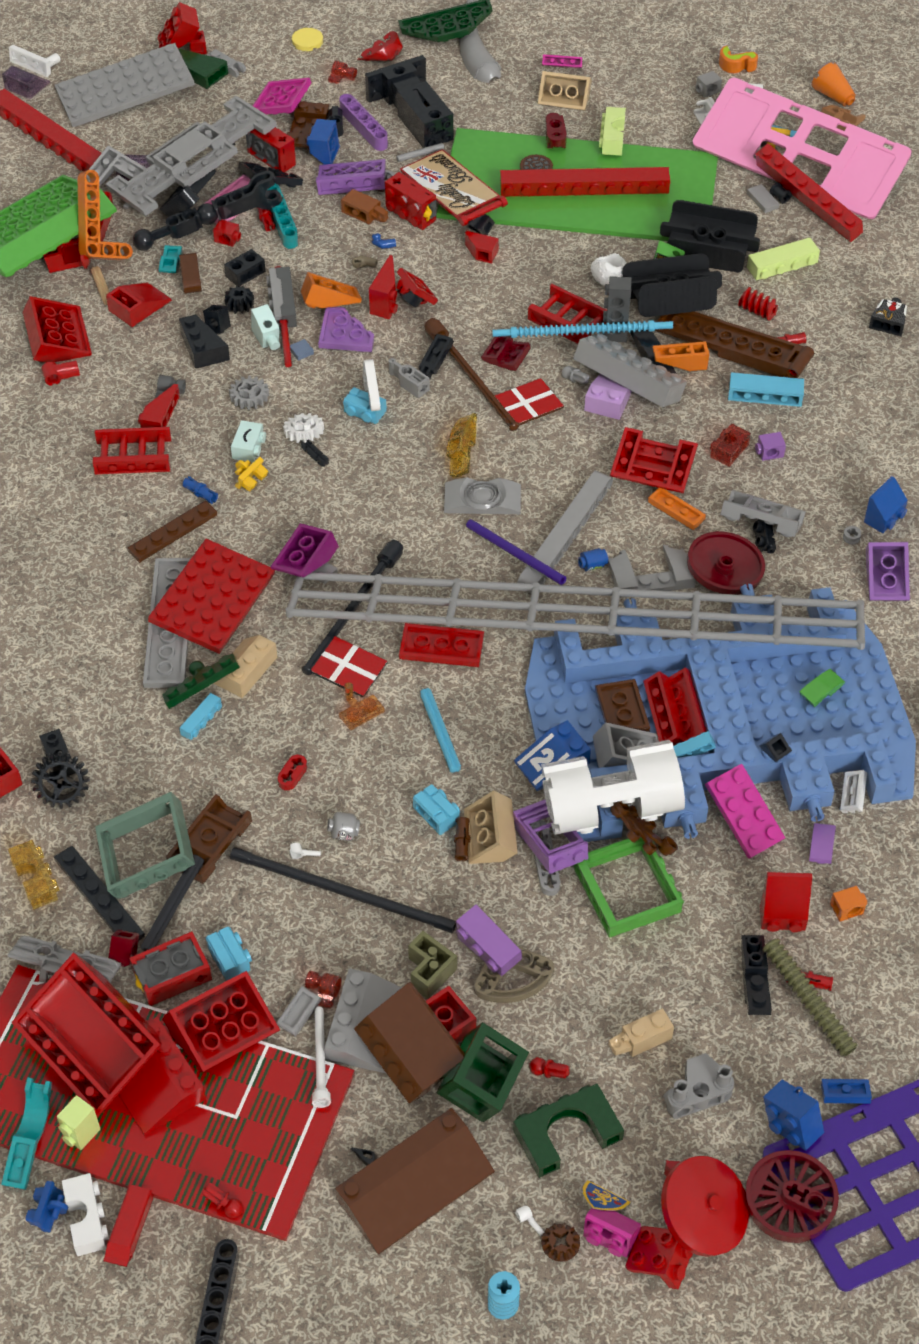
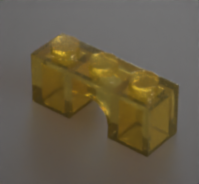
(40, 888)

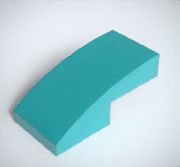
(170, 260)

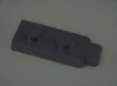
(435, 355)

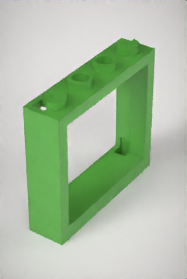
(598, 901)

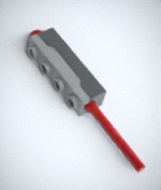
(282, 304)

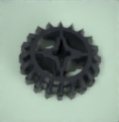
(52, 777)

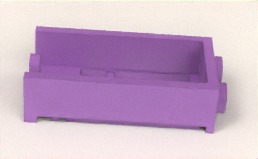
(554, 859)

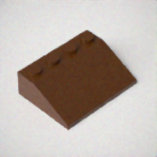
(410, 1043)

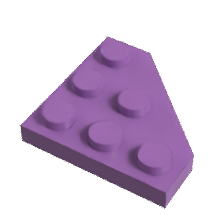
(344, 332)

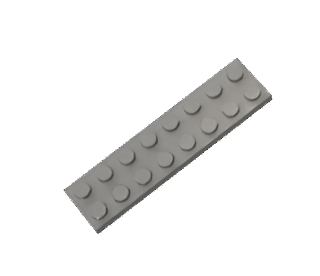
(164, 650)

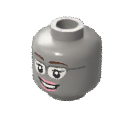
(343, 826)

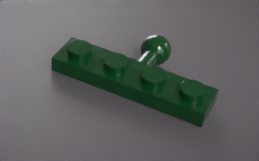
(201, 679)

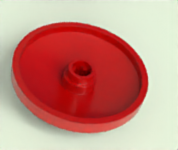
(704, 1206)

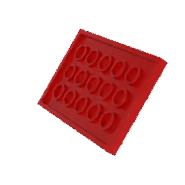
(211, 596)

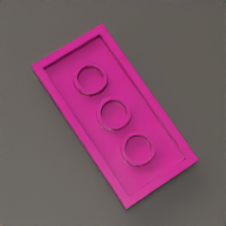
(745, 811)

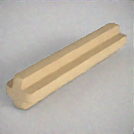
(100, 283)

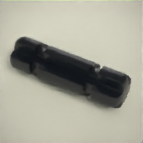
(315, 453)

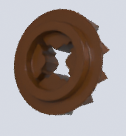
(561, 1252)

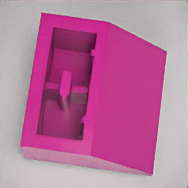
(611, 1231)

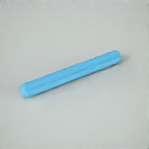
(440, 730)

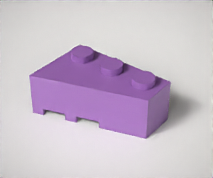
(487, 941)

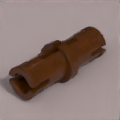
(462, 839)

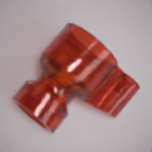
(341, 70)
(326, 986)

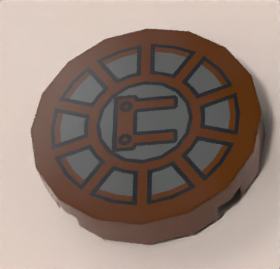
(536, 162)

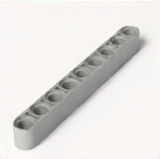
(568, 526)

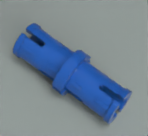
(200, 490)

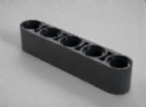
(218, 1289)

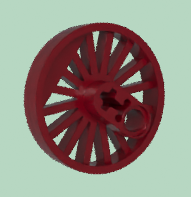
(798, 1205)

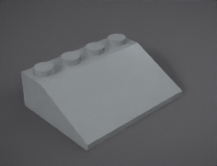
(359, 997)

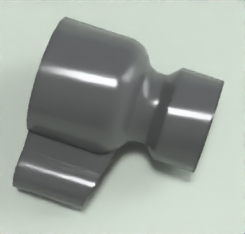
(165, 382)

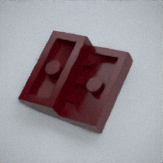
(506, 352)

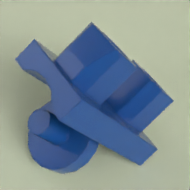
(49, 1207)

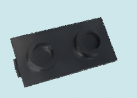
(763, 536)

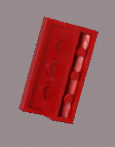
(674, 706)

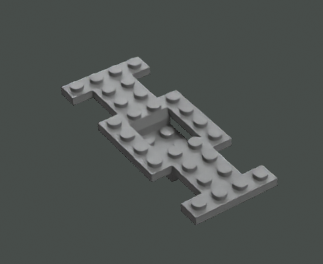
(169, 159)

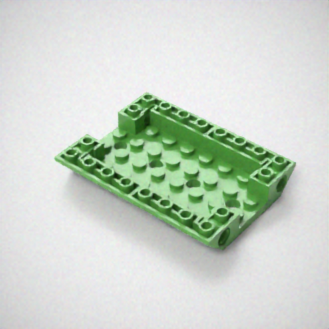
(42, 223)

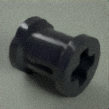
(780, 193)

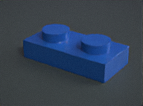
(846, 1091)

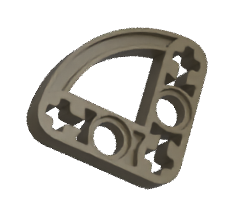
(518, 994)

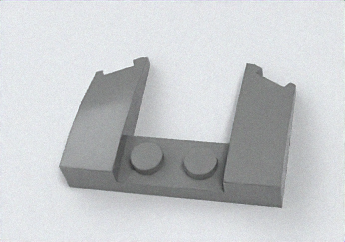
(113, 160)
(676, 579)

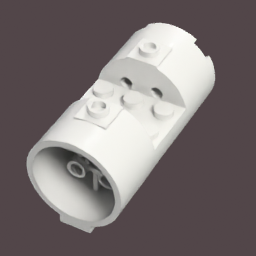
(650, 782)

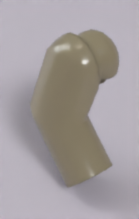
(362, 261)

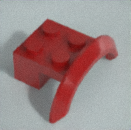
(66, 257)

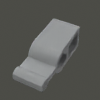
(410, 378)

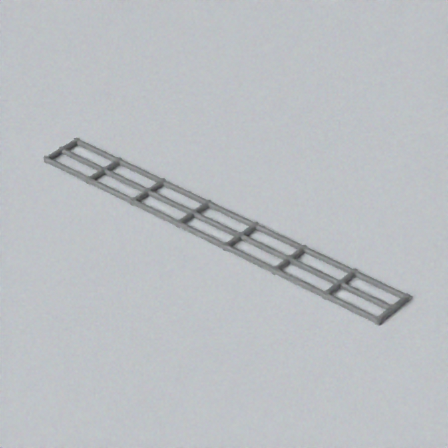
(533, 606)

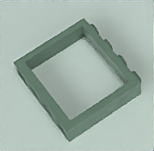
(131, 821)

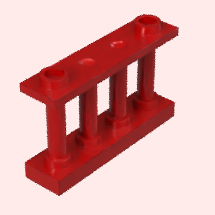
(585, 308)
(135, 463)

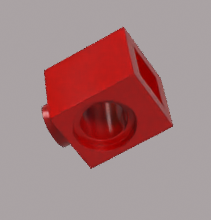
(198, 43)
(226, 233)

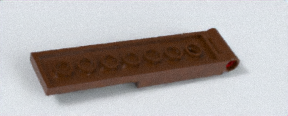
(740, 343)

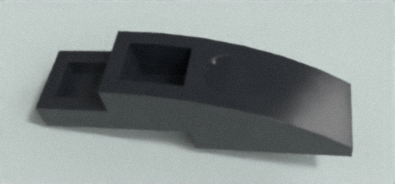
(755, 975)

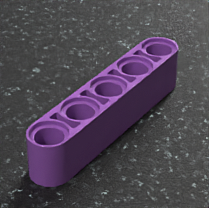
(364, 122)

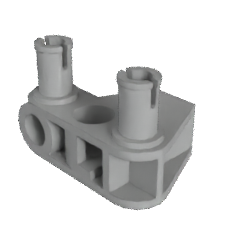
(703, 1079)

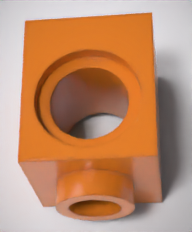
(848, 903)

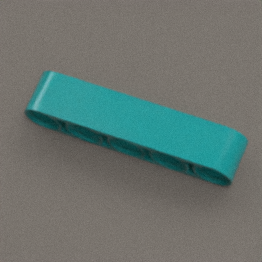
(284, 222)

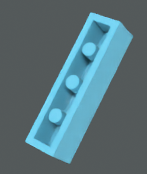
(200, 716)
(695, 745)

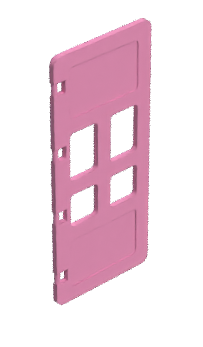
(858, 176)

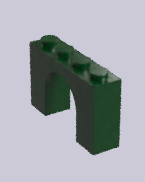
(587, 1105)

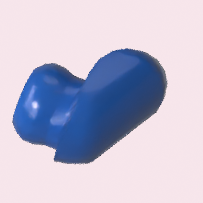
(377, 241)

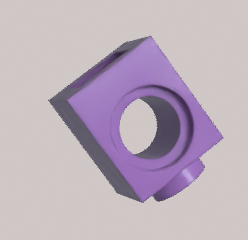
(770, 446)

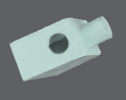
(269, 332)

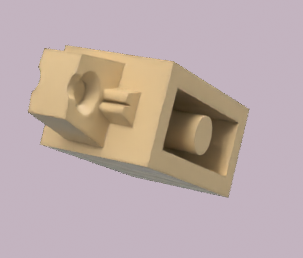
(643, 1034)

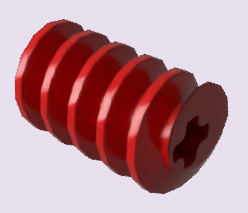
(758, 304)

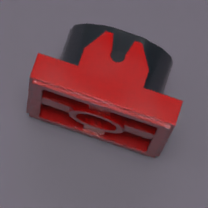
(414, 289)

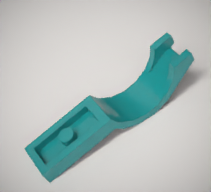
(27, 1136)

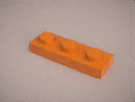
(676, 508)

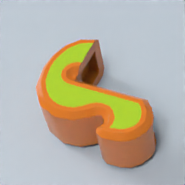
(737, 62)

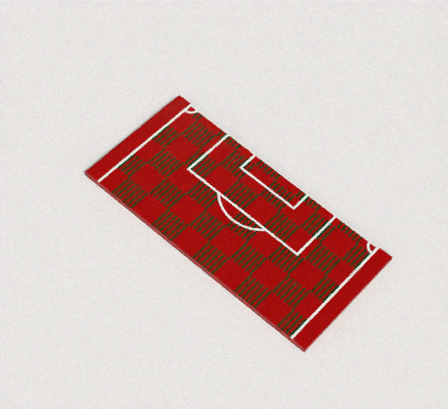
(247, 1137)

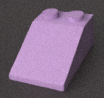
(606, 397)

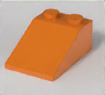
(326, 293)

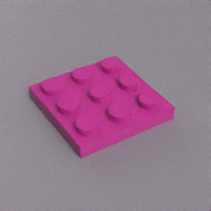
(282, 95)

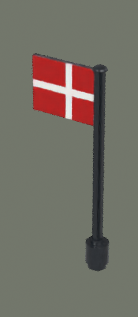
(342, 661)

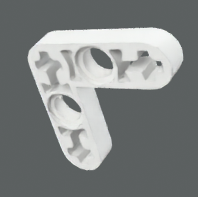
(370, 384)

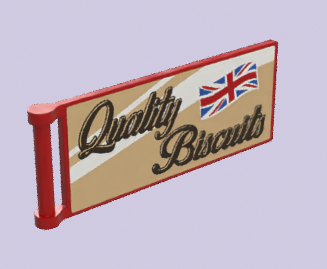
(454, 186)

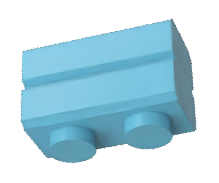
(358, 405)
(436, 809)
(228, 953)

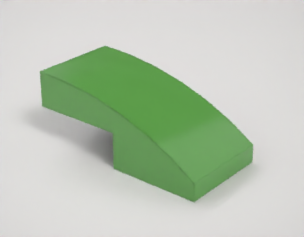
(821, 687)

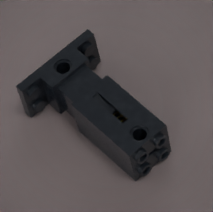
(415, 99)

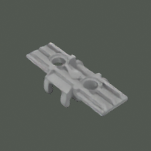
(28, 950)

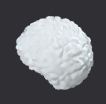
(607, 266)

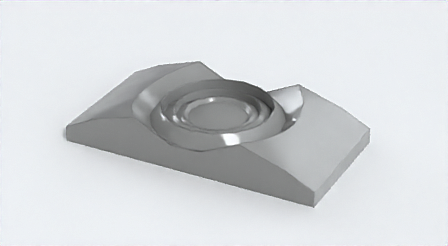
(482, 497)

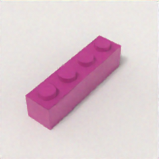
(562, 61)

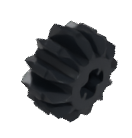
(239, 299)

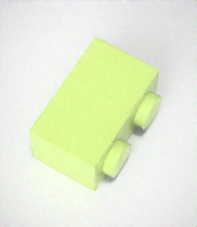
(78, 1123)

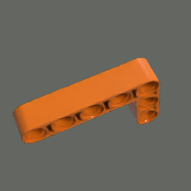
(93, 223)

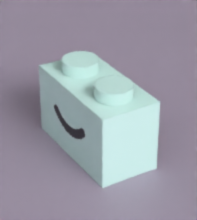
(248, 441)

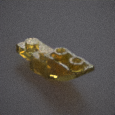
(460, 443)

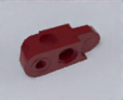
(555, 131)

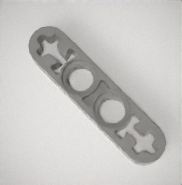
(542, 875)

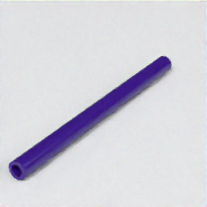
(516, 552)

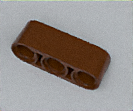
(190, 273)

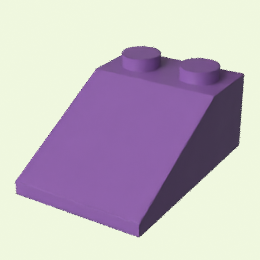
(888, 571)

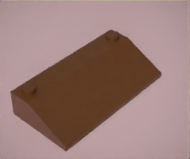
(414, 1181)

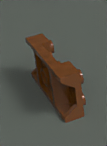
(304, 118)
(213, 833)

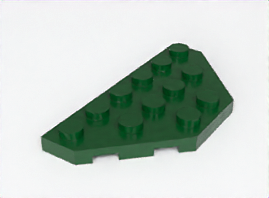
(448, 22)

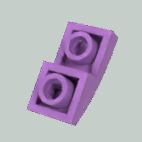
(822, 843)

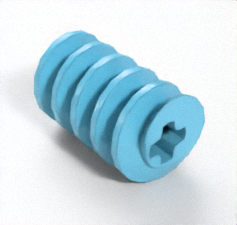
(503, 1295)

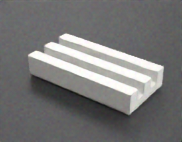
(857, 791)

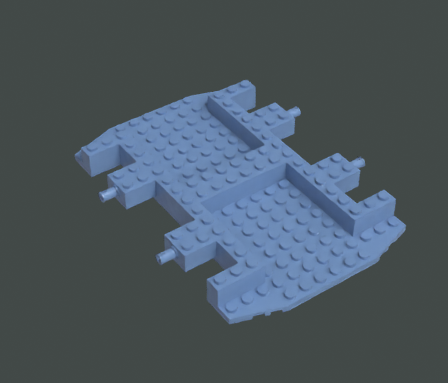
(745, 699)

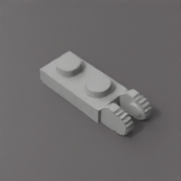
(233, 65)

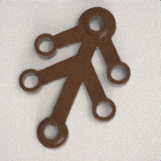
(640, 828)

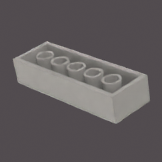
(630, 370)

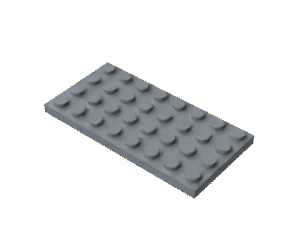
(124, 85)

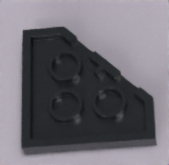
(252, 169)

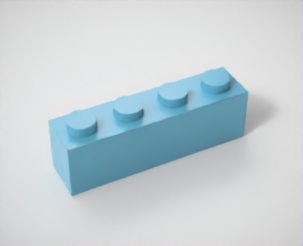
(766, 389)

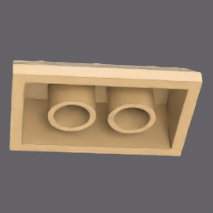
(564, 90)
(254, 658)
(491, 829)

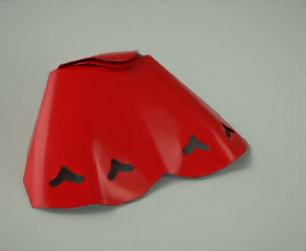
(384, 52)

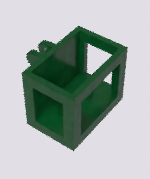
(484, 1075)

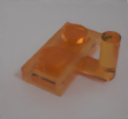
(359, 711)

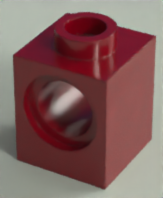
(123, 946)

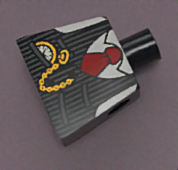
(889, 317)

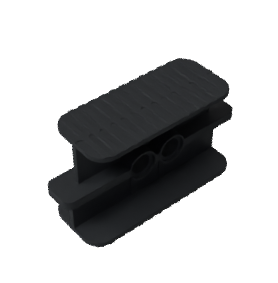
(713, 231)
(673, 284)

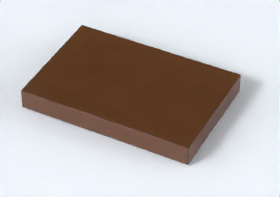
(622, 704)

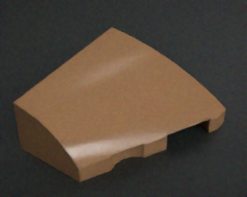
(844, 115)

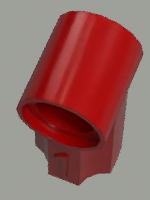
(55, 372)

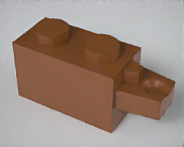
(363, 207)

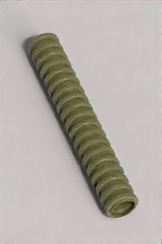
(809, 997)

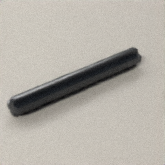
(171, 904)

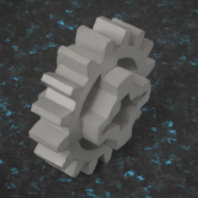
(249, 392)

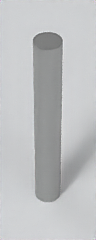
(420, 152)

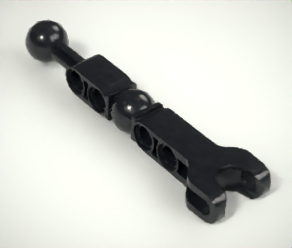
(223, 207)

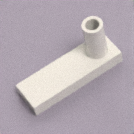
(32, 61)

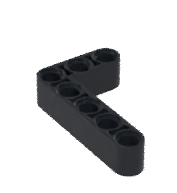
(185, 197)

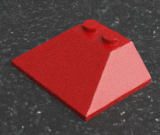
(653, 461)

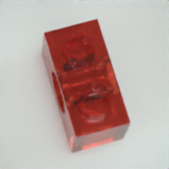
(730, 444)

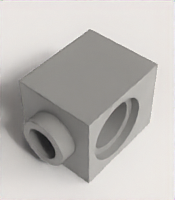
(708, 84)

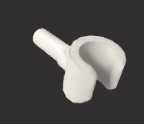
(297, 852)
(524, 1213)

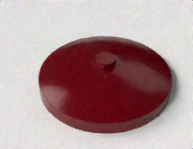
(725, 562)

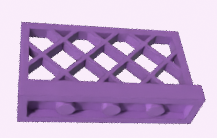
(345, 182)

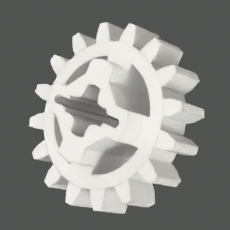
(303, 427)

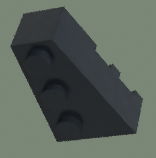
(202, 342)

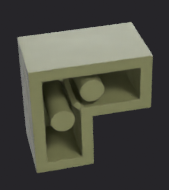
(434, 964)

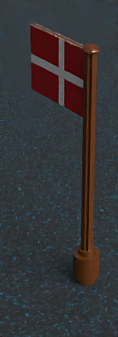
(515, 405)

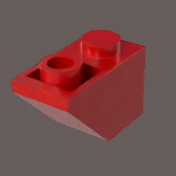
(481, 246)

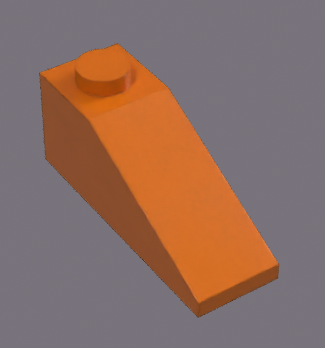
(685, 356)

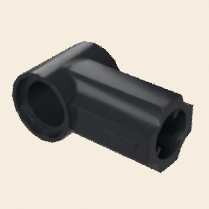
(336, 113)

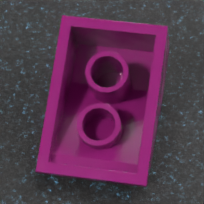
(306, 551)

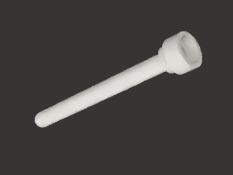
(321, 1096)

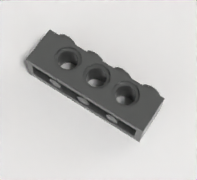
(617, 305)

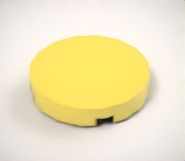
(307, 39)

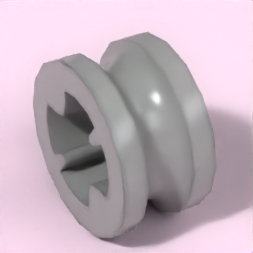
(852, 530)

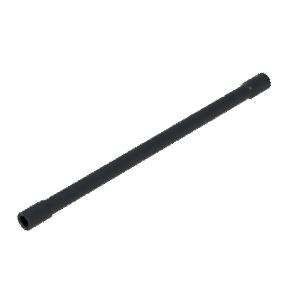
(435, 920)

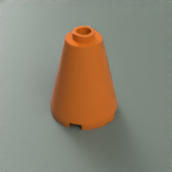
(834, 85)

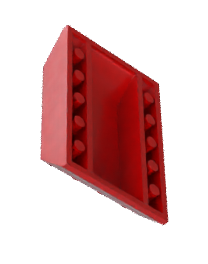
(87, 1032)

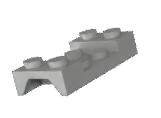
(753, 507)

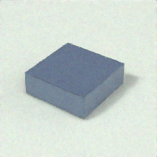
(301, 349)

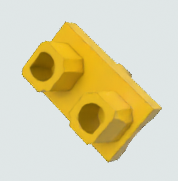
(245, 479)

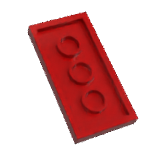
(441, 645)

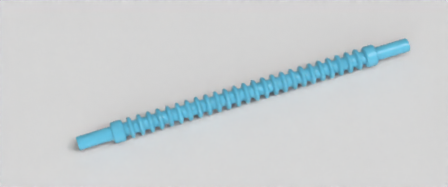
(651, 325)

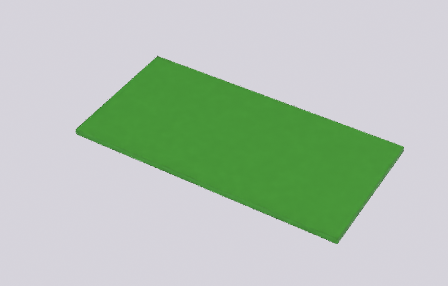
(614, 215)

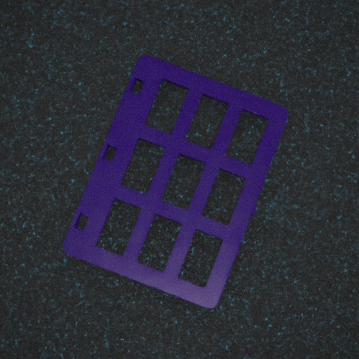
(838, 1134)

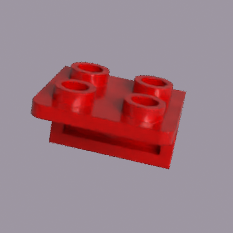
(660, 1255)

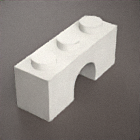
(81, 1194)

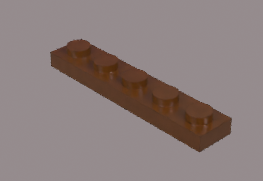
(172, 531)

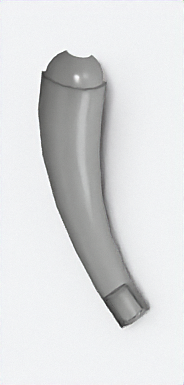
(477, 57)

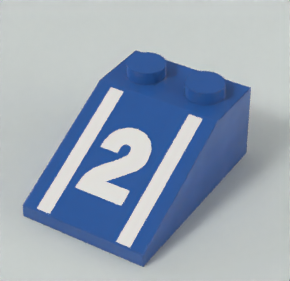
(555, 745)

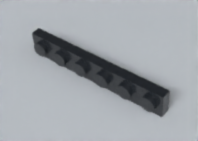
(96, 892)

